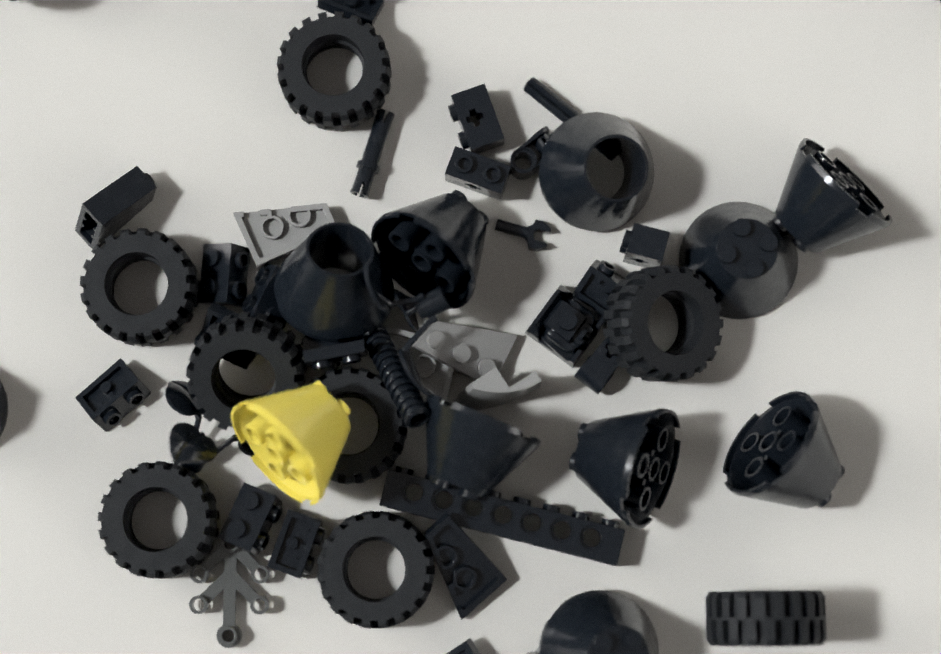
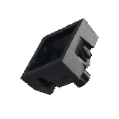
(566, 326)

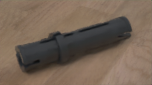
(369, 164)

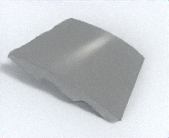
(493, 390)

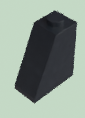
(114, 206)

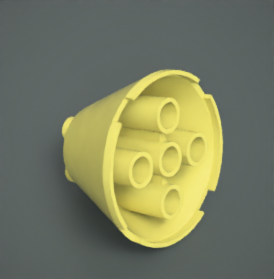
(295, 437)

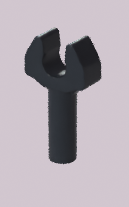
(525, 232)

